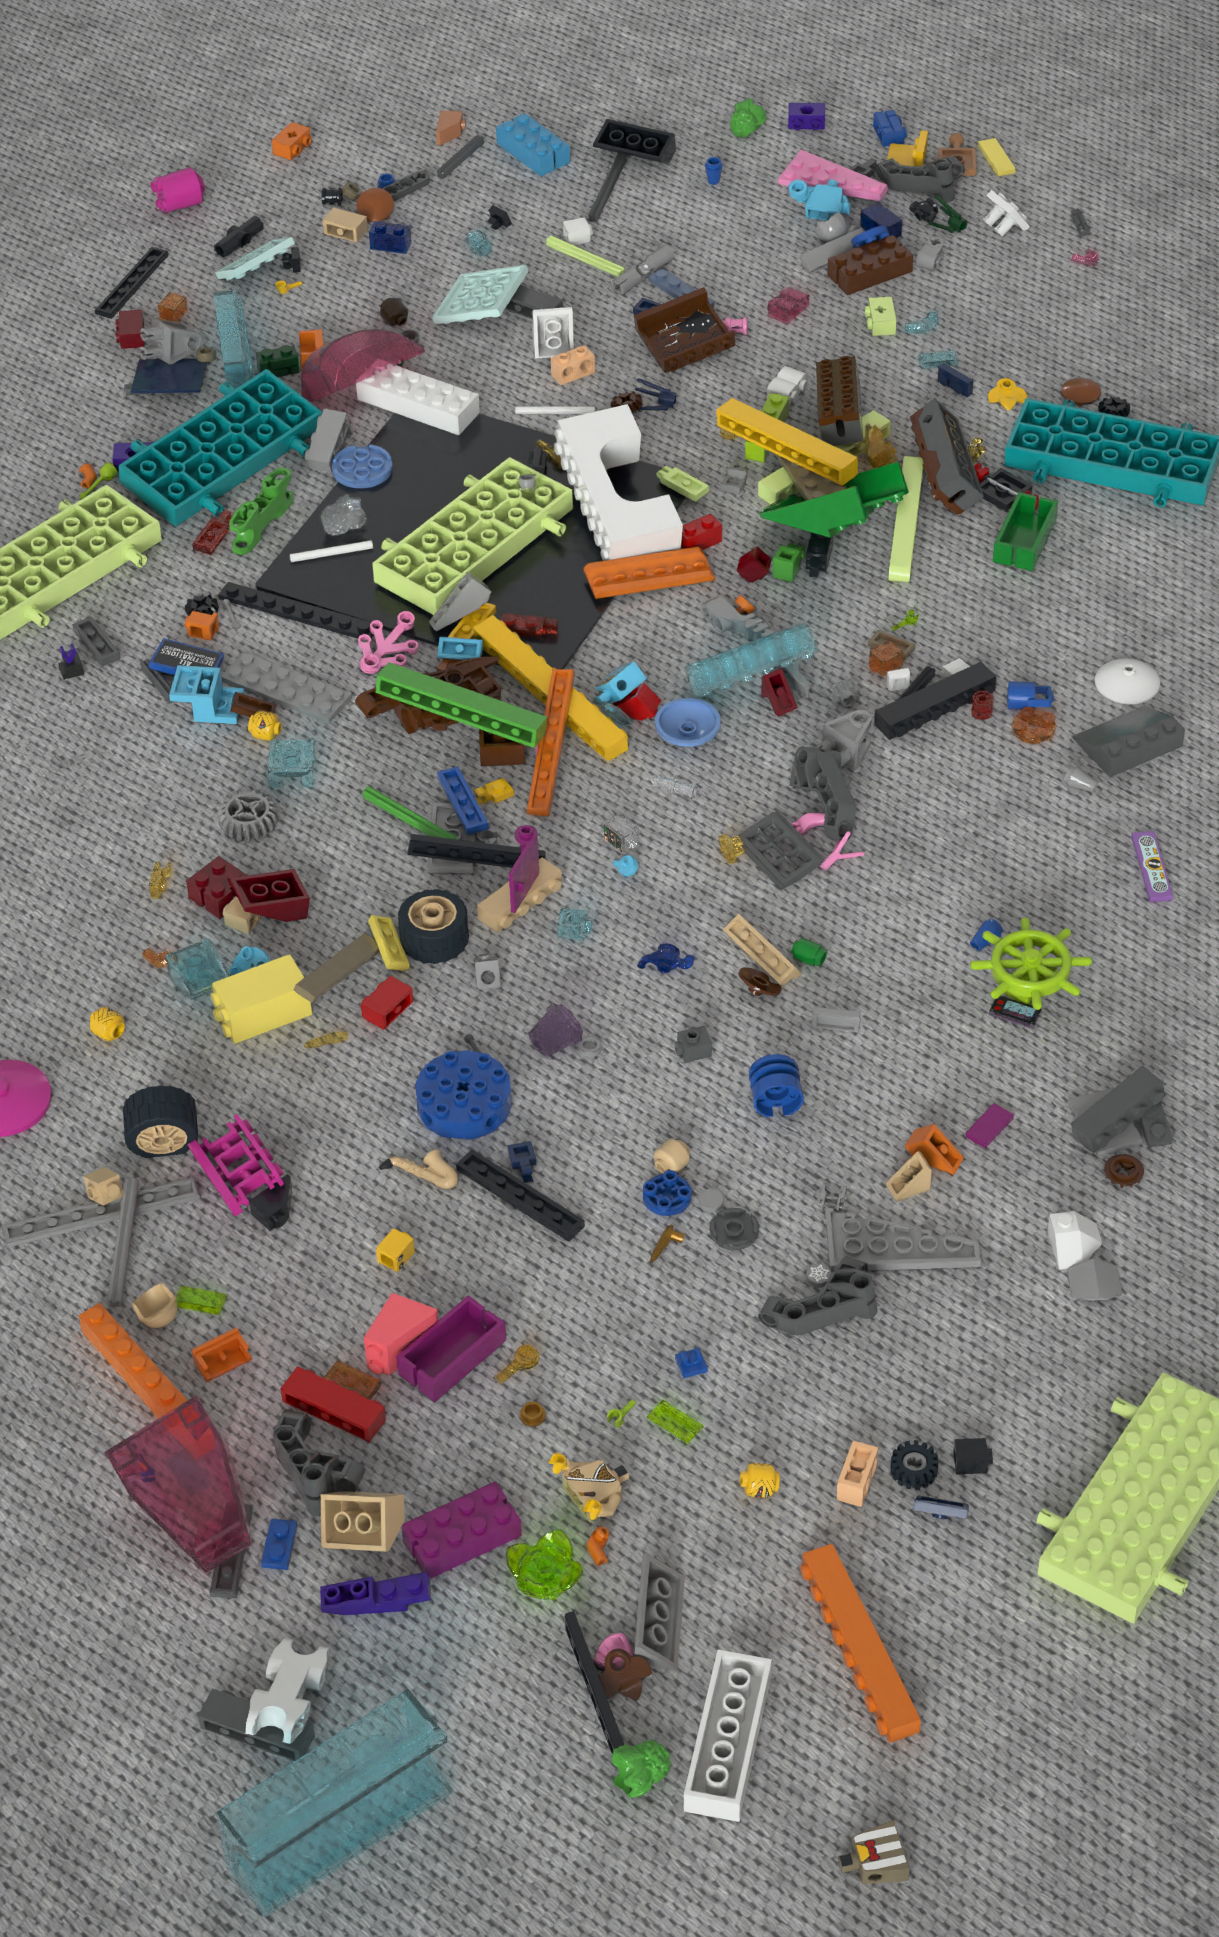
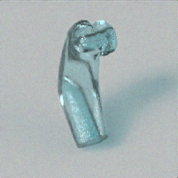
(924, 325)

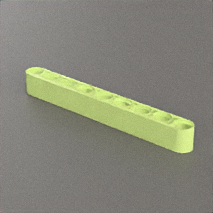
(906, 521)

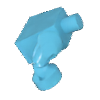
(820, 200)

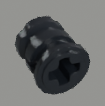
(332, 196)

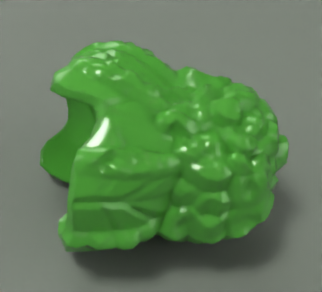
(747, 118)
(640, 1766)

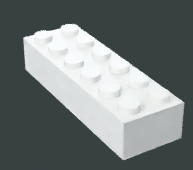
(420, 398)
(727, 1735)

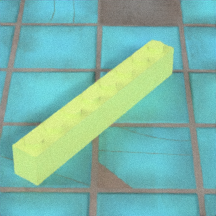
(779, 484)

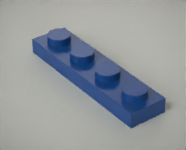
(462, 800)

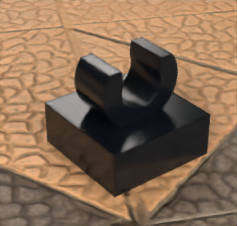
(498, 218)
(293, 258)

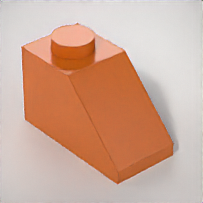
(935, 1148)

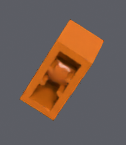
(291, 141)

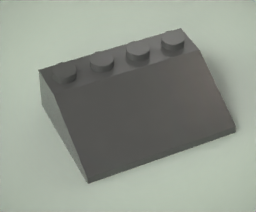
(1131, 739)

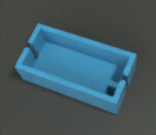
(533, 144)

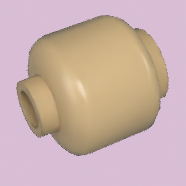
(671, 1156)

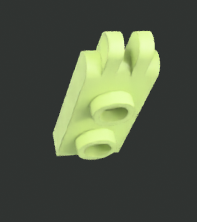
(682, 483)

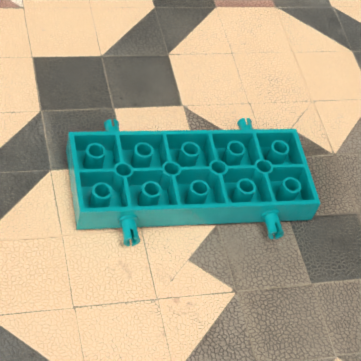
(219, 447)
(1113, 451)

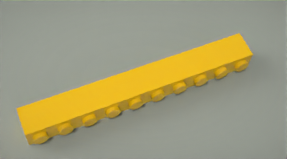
(535, 676)

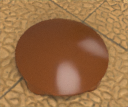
(375, 204)
(1081, 391)

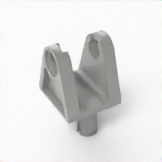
(169, 341)
(846, 737)

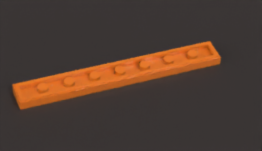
(551, 744)

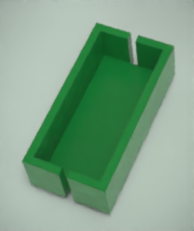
(1025, 533)

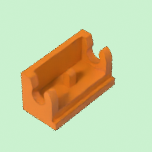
(221, 1354)

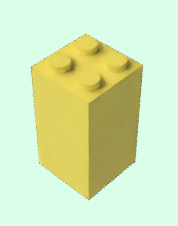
(259, 999)

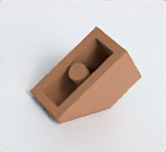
(449, 126)

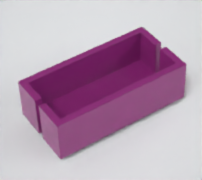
(451, 1348)
(461, 1530)

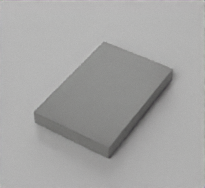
(1121, 1141)

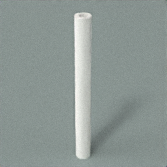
(554, 409)
(331, 551)

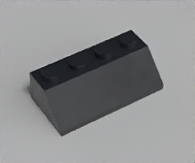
(636, 141)

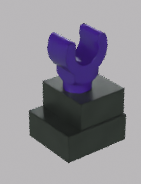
(71, 663)

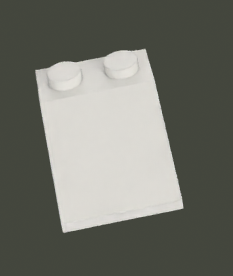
(552, 331)

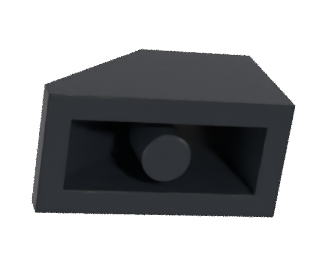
(273, 1205)

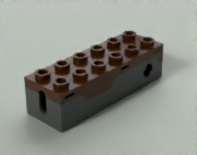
(839, 401)
(946, 457)

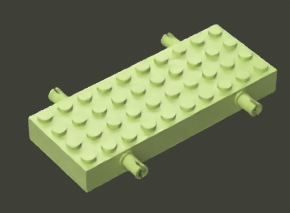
(472, 534)
(70, 555)
(1139, 1502)

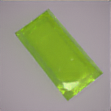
(200, 1300)
(675, 1421)

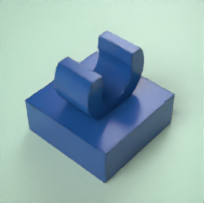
(691, 1363)

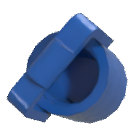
(1023, 695)

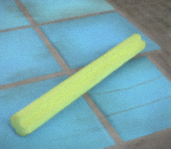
(585, 256)

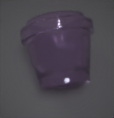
(555, 1030)

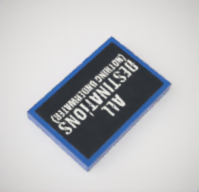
(173, 653)

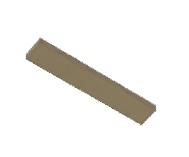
(337, 968)

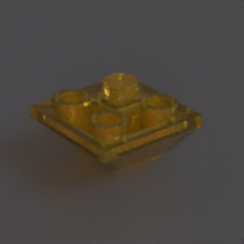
(876, 450)

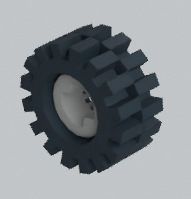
(916, 1454)

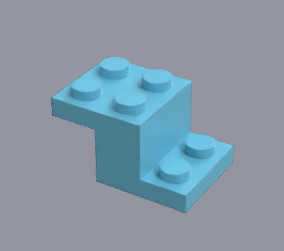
(205, 691)

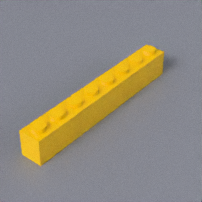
(787, 441)

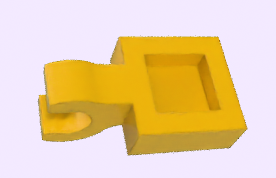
(495, 791)

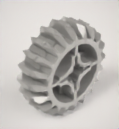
(248, 815)

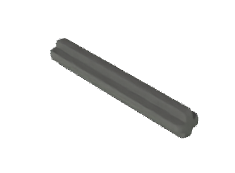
(460, 156)

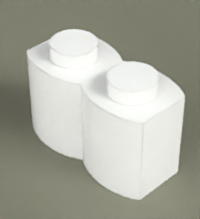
(788, 383)

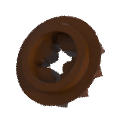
(632, 399)
(1127, 1162)

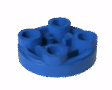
(870, 236)
(667, 1194)

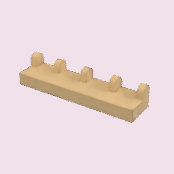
(761, 950)

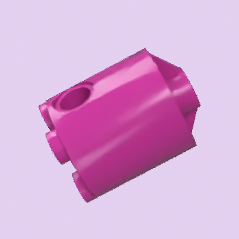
(178, 190)

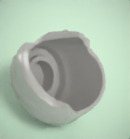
(833, 228)

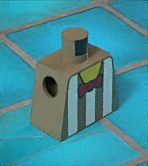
(877, 1855)

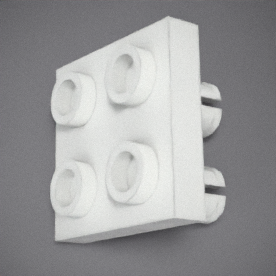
(1007, 209)

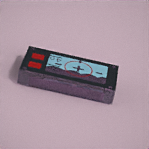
(1015, 1012)

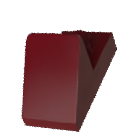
(778, 691)

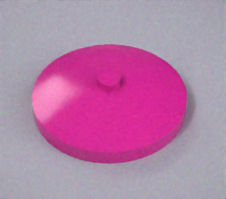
(23, 1096)

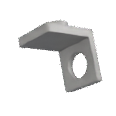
(484, 963)

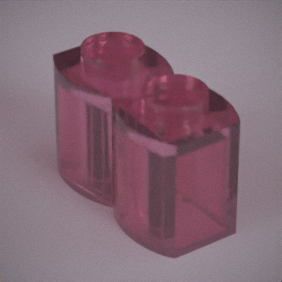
(788, 305)

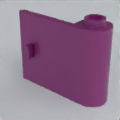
(526, 867)

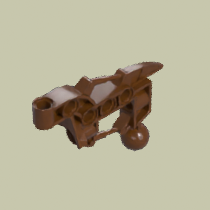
(467, 674)

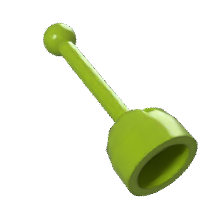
(107, 472)

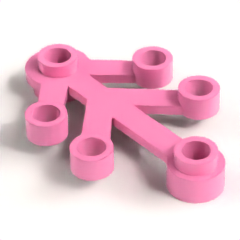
(387, 646)

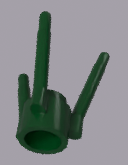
(955, 221)

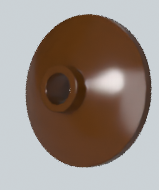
(758, 982)

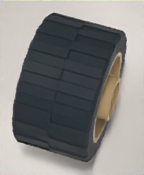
(433, 926)
(160, 1121)

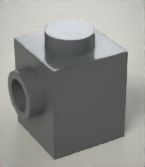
(693, 1044)

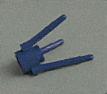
(666, 397)

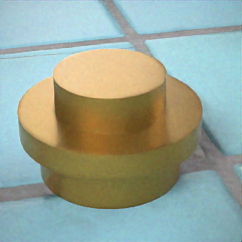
(532, 1414)

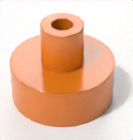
(744, 605)

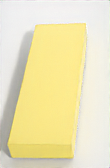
(996, 157)
(388, 943)

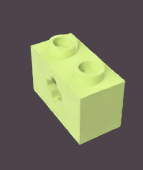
(881, 316)

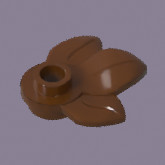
(626, 1678)

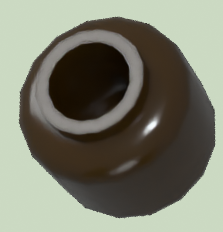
(394, 312)

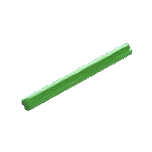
(405, 814)

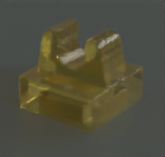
(730, 847)

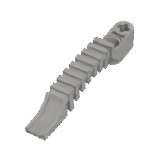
(727, 618)

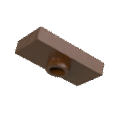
(248, 705)

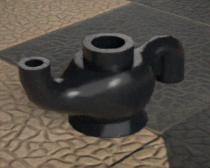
(924, 210)

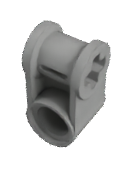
(931, 253)

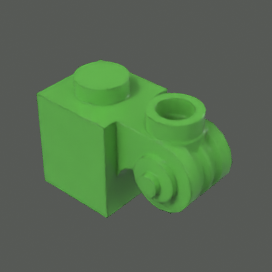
(787, 562)

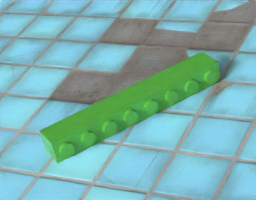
(461, 704)

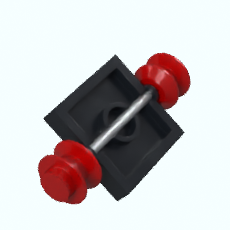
(1002, 487)

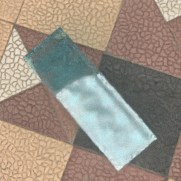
(233, 338)
(750, 659)

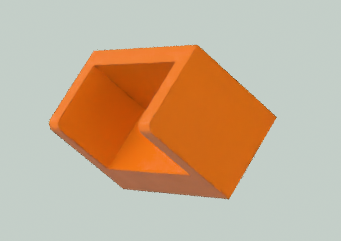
(309, 341)

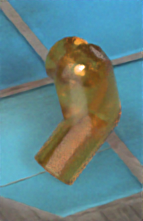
(156, 959)

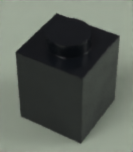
(972, 1456)

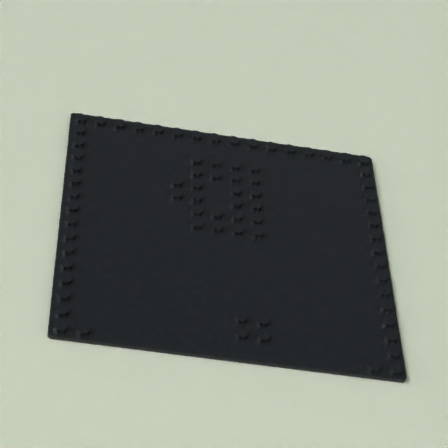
(425, 478)

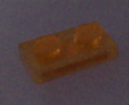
(353, 1379)

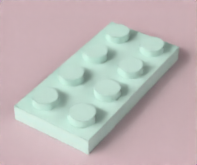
(253, 259)

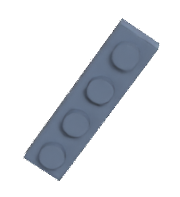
(671, 284)

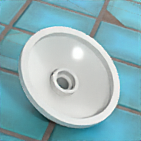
(1127, 681)

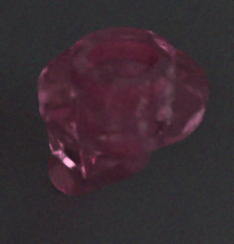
(1090, 258)

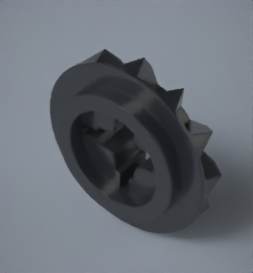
(1122, 406)
(211, 605)

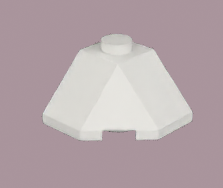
(1072, 1238)

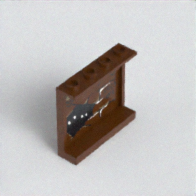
(683, 331)

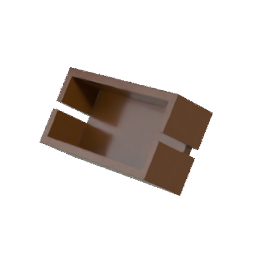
(870, 265)

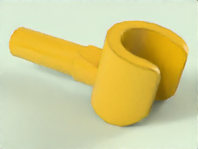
(283, 287)

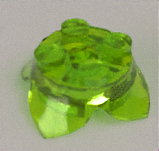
(550, 1553)

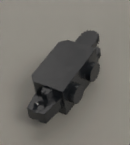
(818, 554)

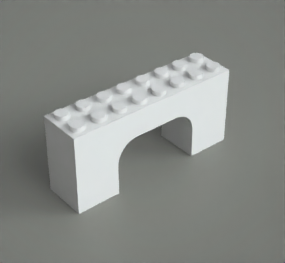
(620, 527)

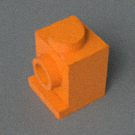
(202, 625)

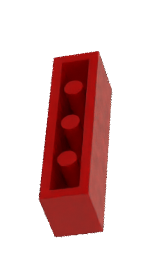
(333, 1403)

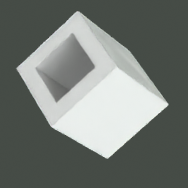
(577, 231)

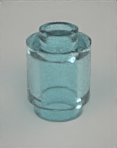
(478, 243)

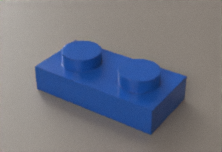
(279, 1544)

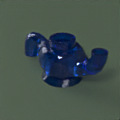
(666, 959)

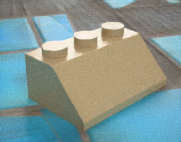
(361, 1520)

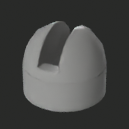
(527, 481)

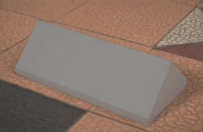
(659, 1614)

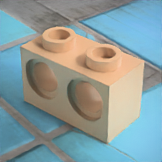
(572, 365)
(857, 1473)

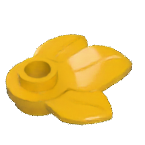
(1007, 395)

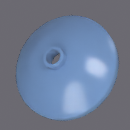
(687, 722)

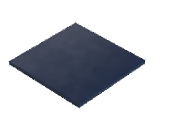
(161, 377)

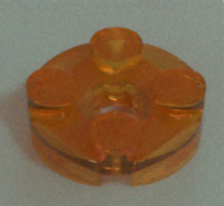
(1028, 716)

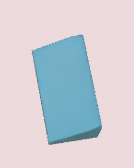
(459, 648)

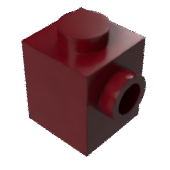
(754, 565)

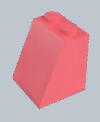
(394, 1330)

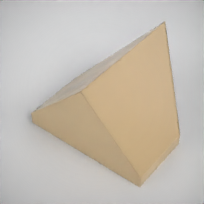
(911, 1178)

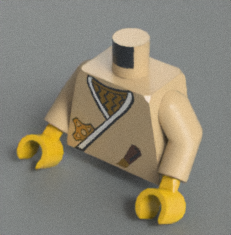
(591, 1485)

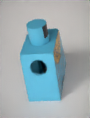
(619, 683)

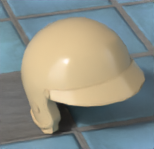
(156, 1306)

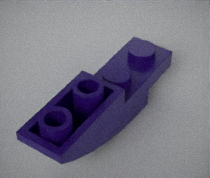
(369, 1597)

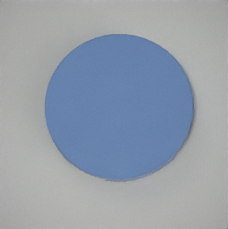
(362, 466)

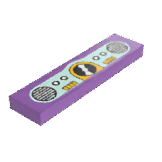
(1152, 866)

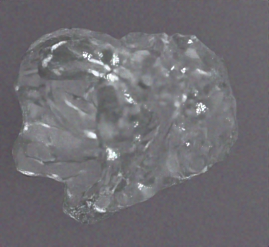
(343, 515)

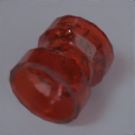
(982, 705)

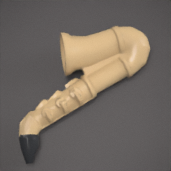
(438, 1172)

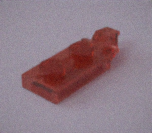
(213, 533)
(529, 625)

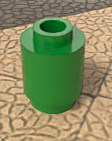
(809, 952)

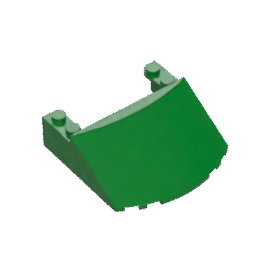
(841, 509)

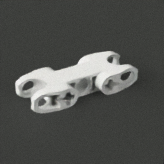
(284, 1701)

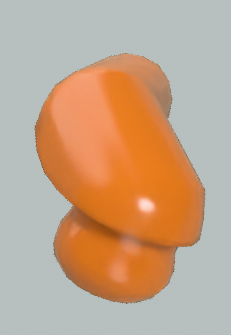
(89, 473)
(596, 1545)

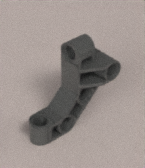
(930, 178)
(820, 772)
(844, 1296)
(312, 1470)

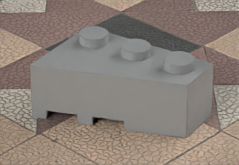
(329, 438)

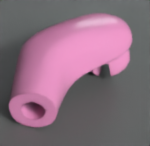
(808, 822)

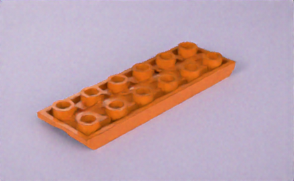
(648, 572)

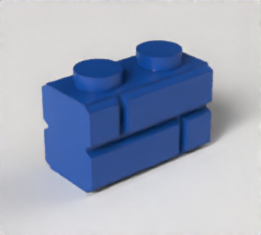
(889, 128)

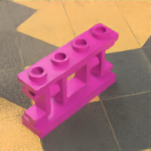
(245, 1177)

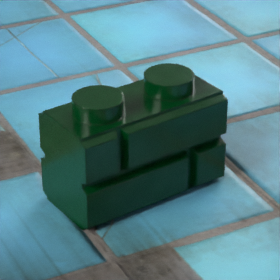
(278, 361)

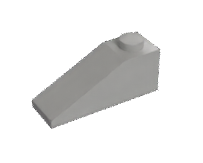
(463, 600)

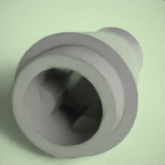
(1079, 779)

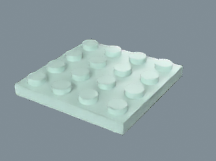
(480, 294)

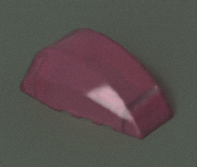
(353, 360)
(186, 1483)

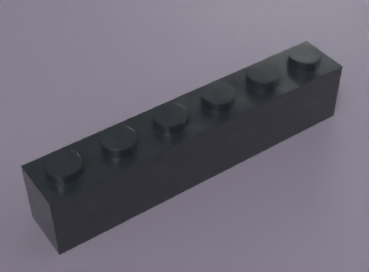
(934, 701)

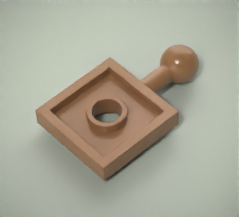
(966, 156)

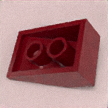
(273, 895)

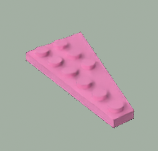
(816, 171)

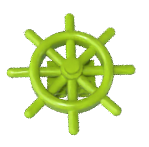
(1035, 973)

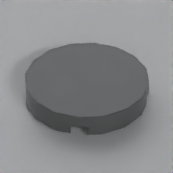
(734, 1236)

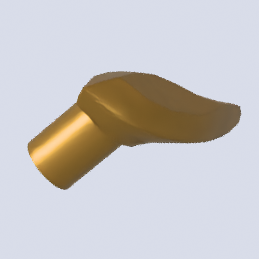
(664, 1240)

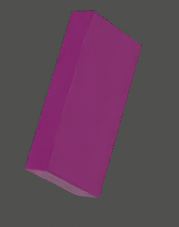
(989, 1125)

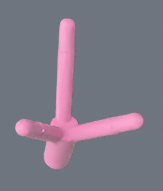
(835, 855)

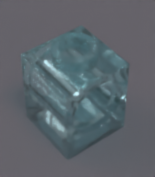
(573, 924)

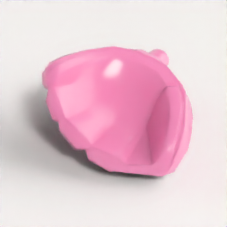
(614, 1641)

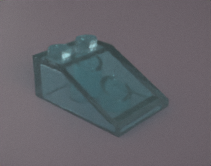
(195, 969)

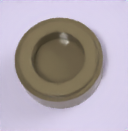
(351, 191)
(205, 354)

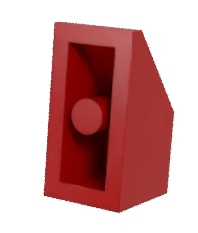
(639, 703)

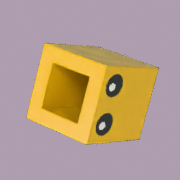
(395, 1250)

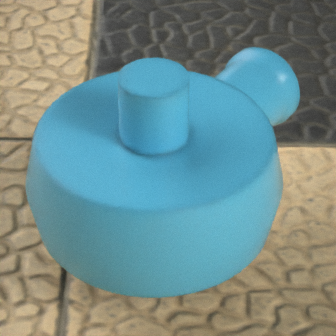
(627, 865)

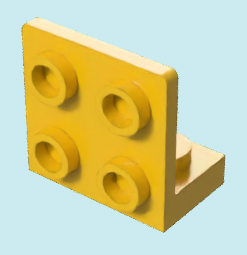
(910, 154)

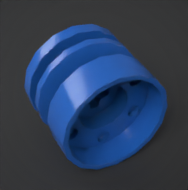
(776, 1084)

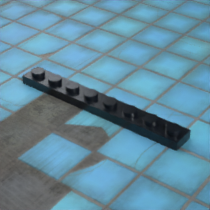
(295, 610)

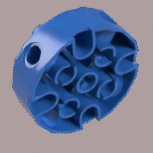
(463, 1094)

